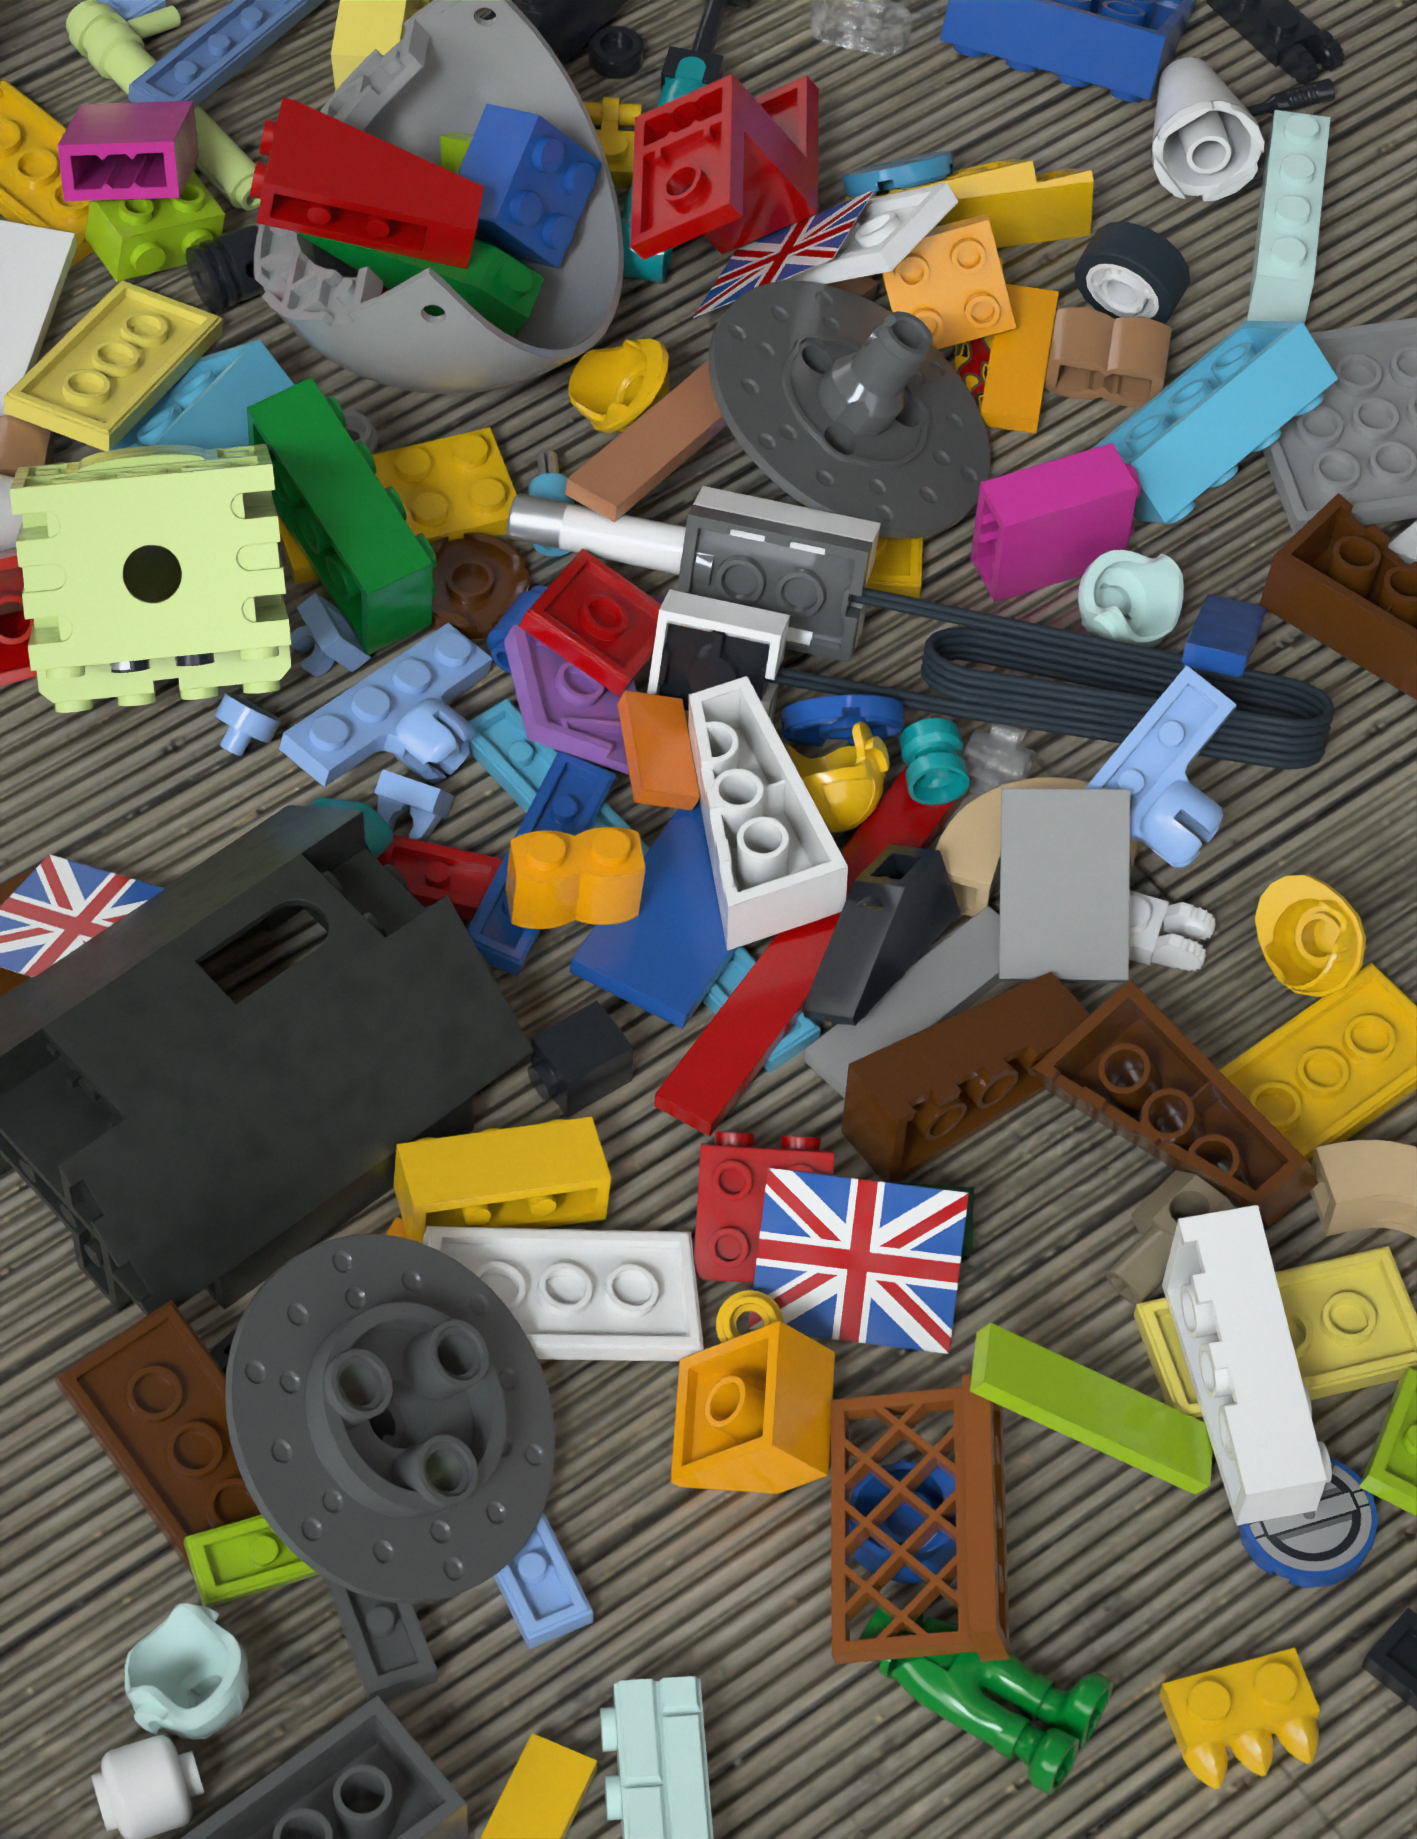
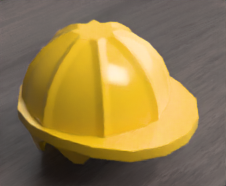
(619, 383)
(1309, 935)

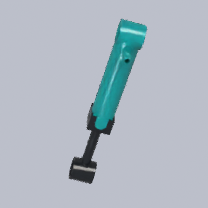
(681, 74)

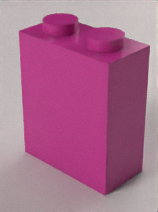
(128, 151)
(1052, 520)

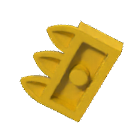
(1241, 1710)

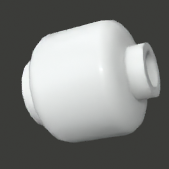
(147, 1788)

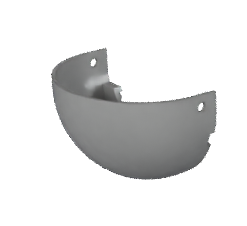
(409, 97)

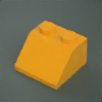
(754, 1413)

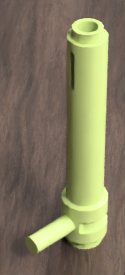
(119, 54)

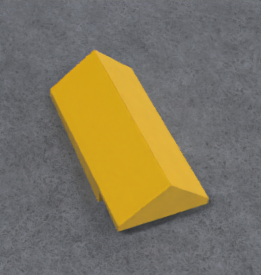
(1018, 202)

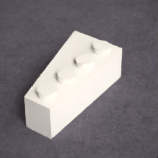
(761, 827)
(1244, 1365)

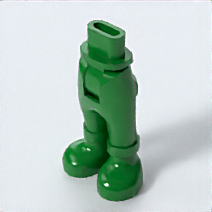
(955, 1687)

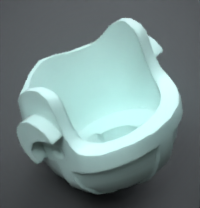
(1131, 597)
(187, 1675)

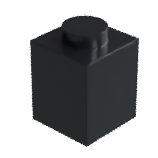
(580, 1059)

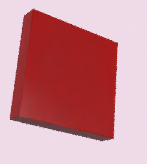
(596, 622)

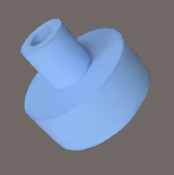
(244, 722)

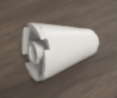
(1202, 134)

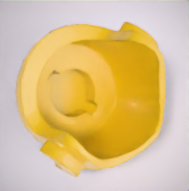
(846, 781)

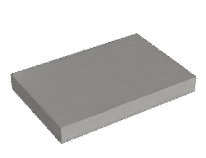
(1064, 885)

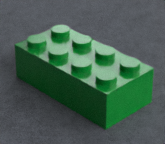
(344, 516)

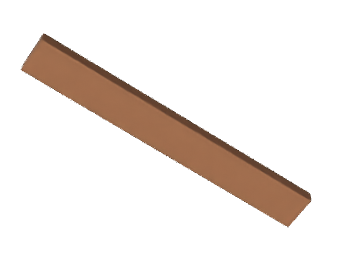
(661, 439)

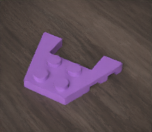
(564, 704)

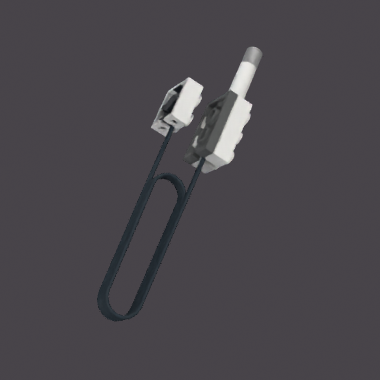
(795, 579)

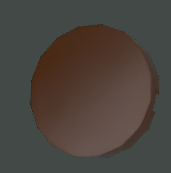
(475, 583)

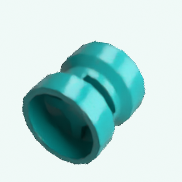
(934, 761)

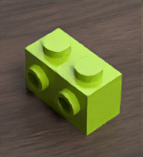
(153, 233)

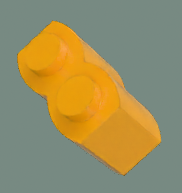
(576, 877)

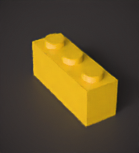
(504, 1178)

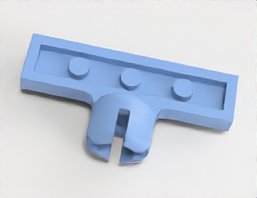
(396, 712)
(1155, 764)

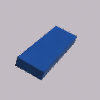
(1223, 636)

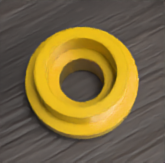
(745, 1302)

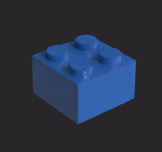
(531, 183)

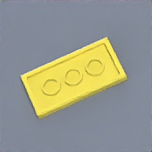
(113, 366)
(1344, 1319)

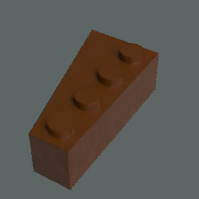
(1349, 593)
(954, 1076)

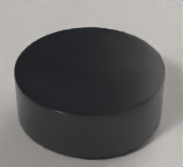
(616, 52)

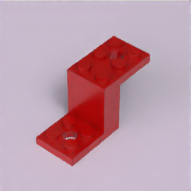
(724, 166)

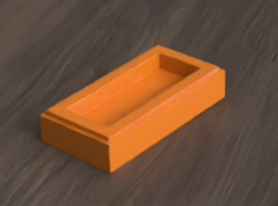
(658, 750)

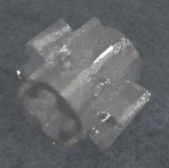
(997, 758)

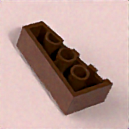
(1167, 1098)

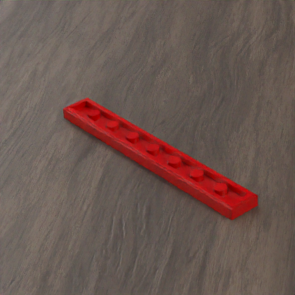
(777, 985)

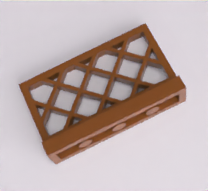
(978, 1530)

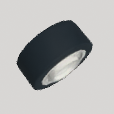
(1132, 272)

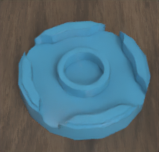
(899, 173)

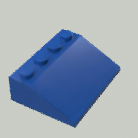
(1082, 41)

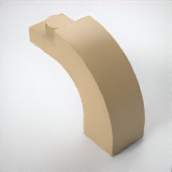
(973, 844)
(1366, 1186)

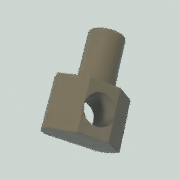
(1145, 1263)

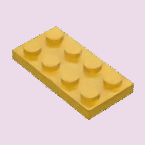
(445, 488)

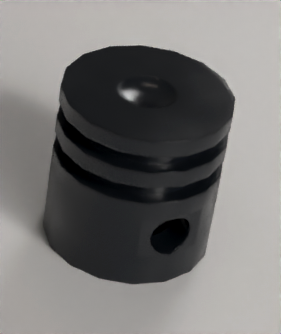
(225, 268)

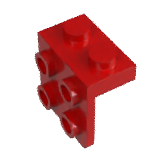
(733, 1198)

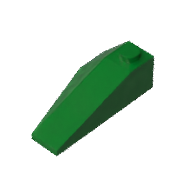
(493, 283)

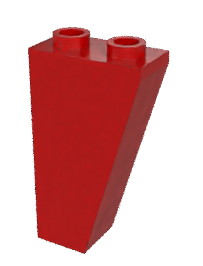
(361, 189)

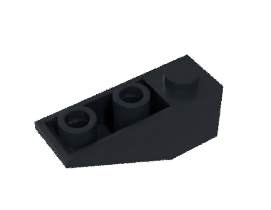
(883, 929)

